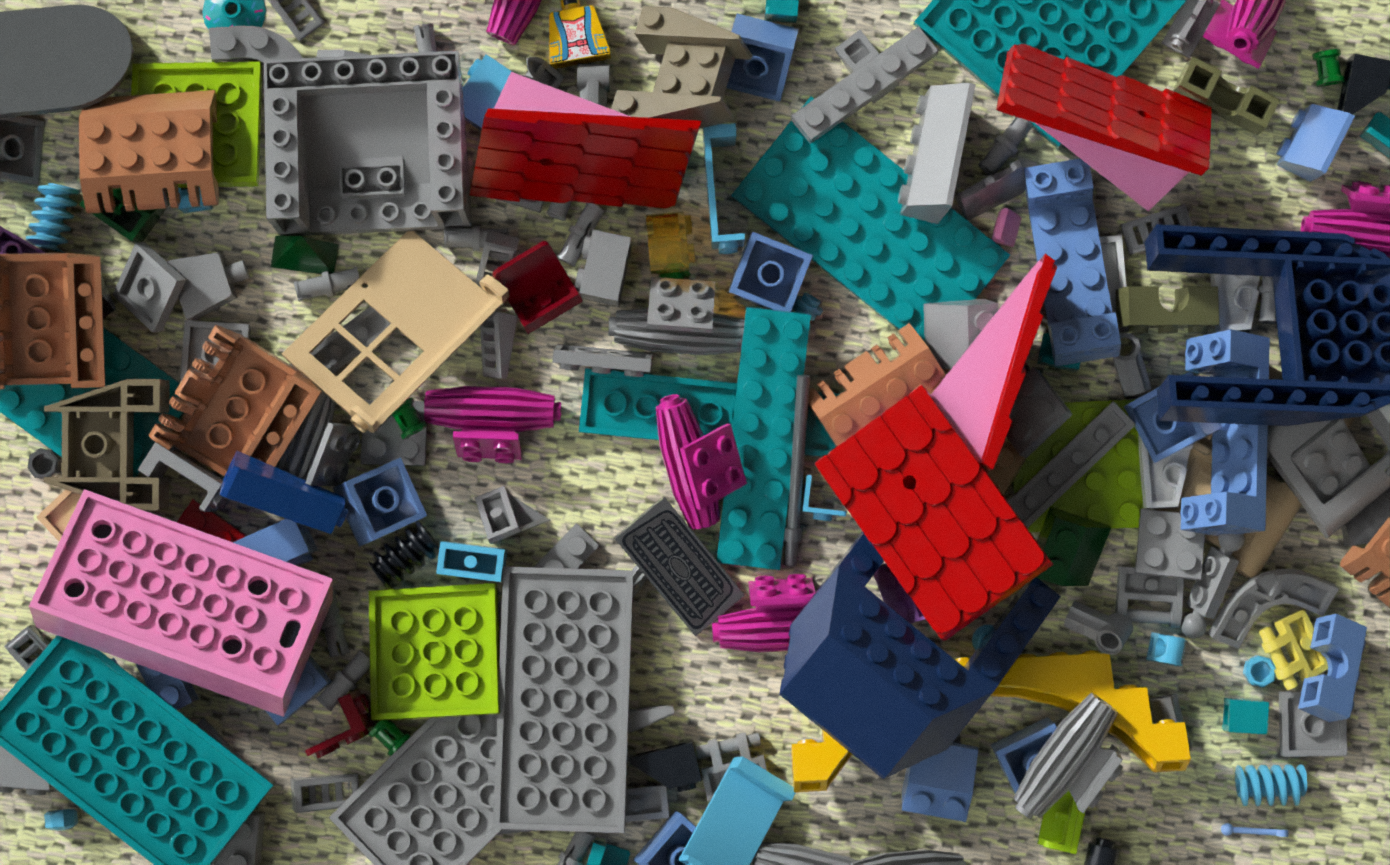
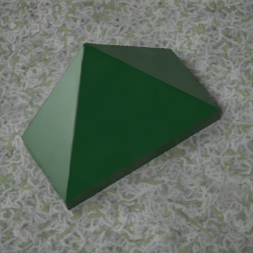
(304, 254)

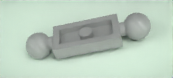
(1210, 590)

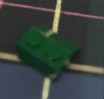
(1072, 546)

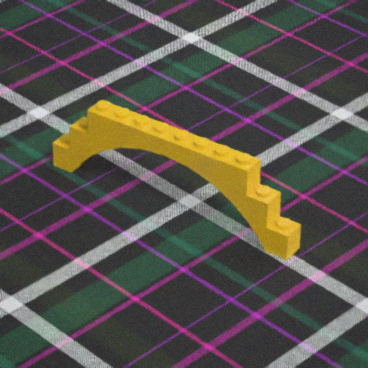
(1052, 680)

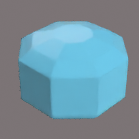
(1259, 671)
(61, 819)

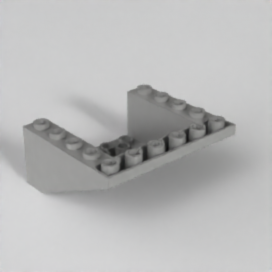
(366, 144)

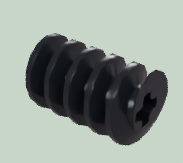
(404, 555)

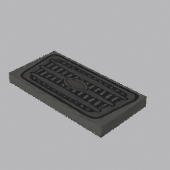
(679, 566)

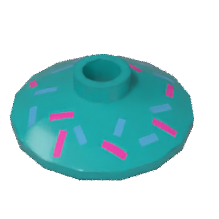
(248, 13)

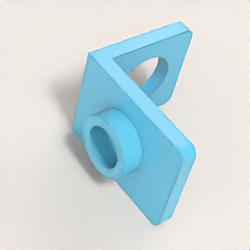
(818, 513)

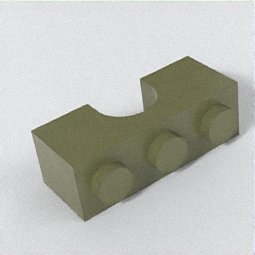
(1240, 105)
(1141, 309)

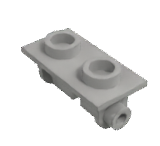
(1190, 26)

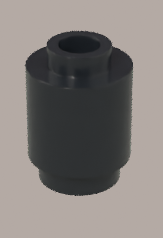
(1102, 852)

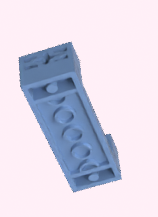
(1067, 231)
(1238, 450)

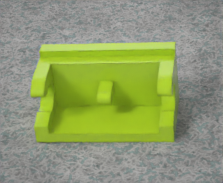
(1062, 825)

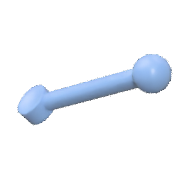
(1227, 829)

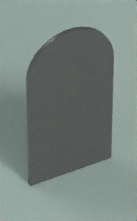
(60, 58)

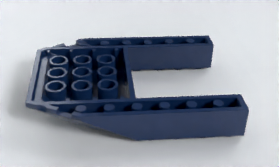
(1329, 325)
(884, 682)

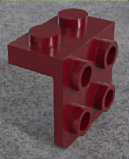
(537, 286)
(357, 711)

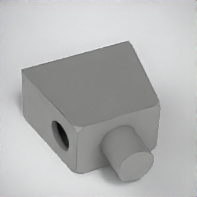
(207, 283)

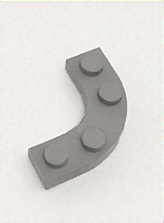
(249, 44)
(1262, 593)

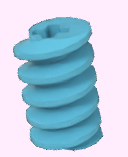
(51, 216)
(1271, 783)

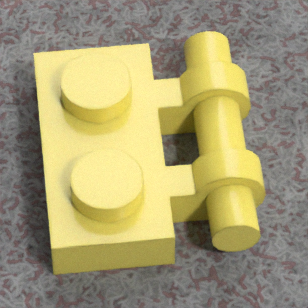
(1296, 634)

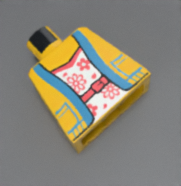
(576, 36)

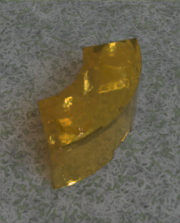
(668, 242)

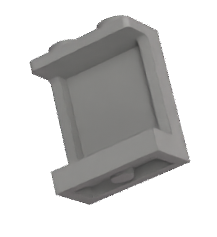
(160, 459)

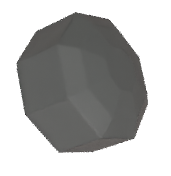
(44, 463)

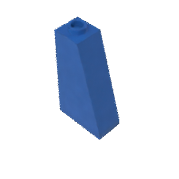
(282, 494)

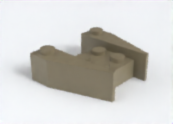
(692, 70)
(101, 442)

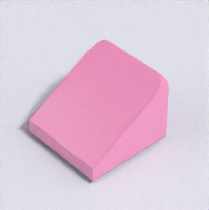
(1006, 227)

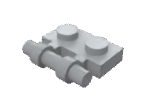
(713, 774)

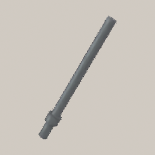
(793, 530)

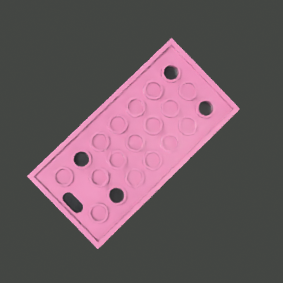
(182, 602)

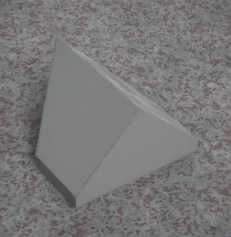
(506, 515)

